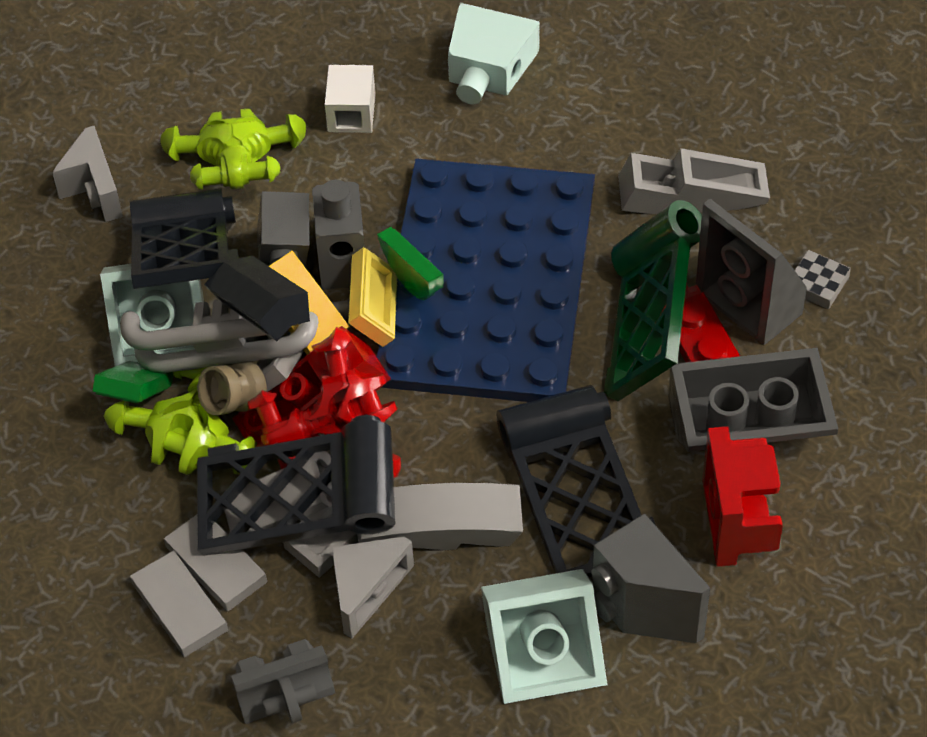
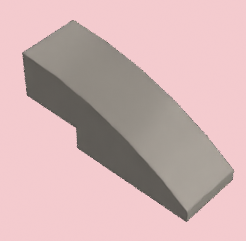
(693, 176)
(454, 514)

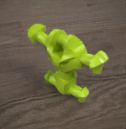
(234, 148)
(177, 426)

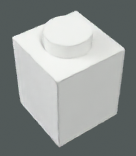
(350, 98)

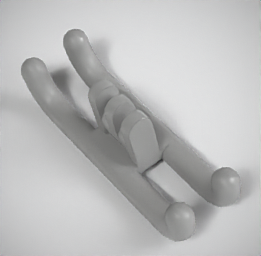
(216, 340)

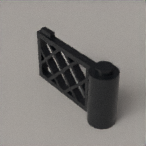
(178, 227)
(560, 426)
(359, 494)

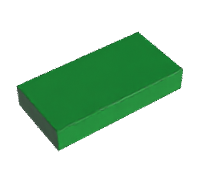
(131, 382)

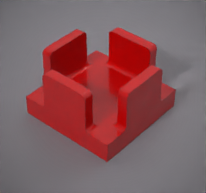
(735, 487)

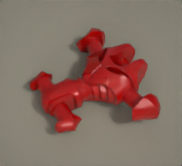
(341, 398)

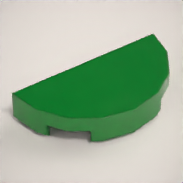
(409, 265)

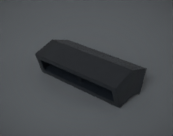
(260, 295)

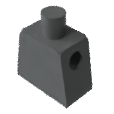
(336, 220)

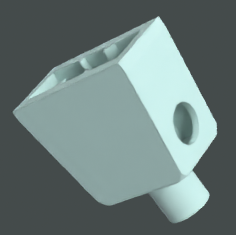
(489, 51)

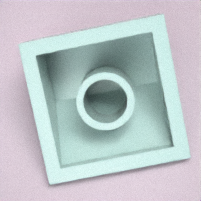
(156, 306)
(544, 635)

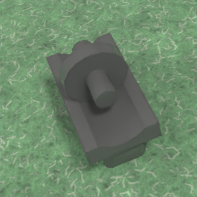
(283, 683)

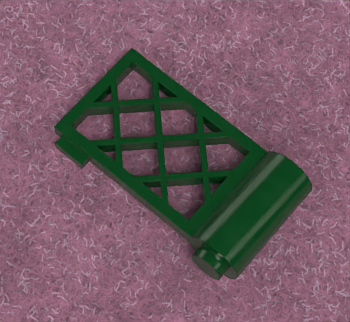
(645, 260)

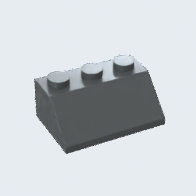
(754, 395)

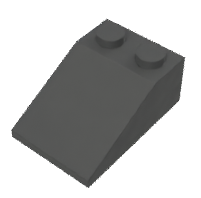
(746, 276)

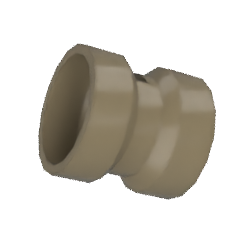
(230, 388)

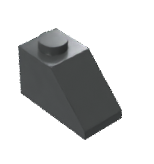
(283, 225)

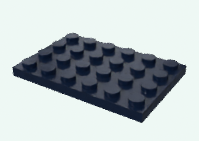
(510, 275)

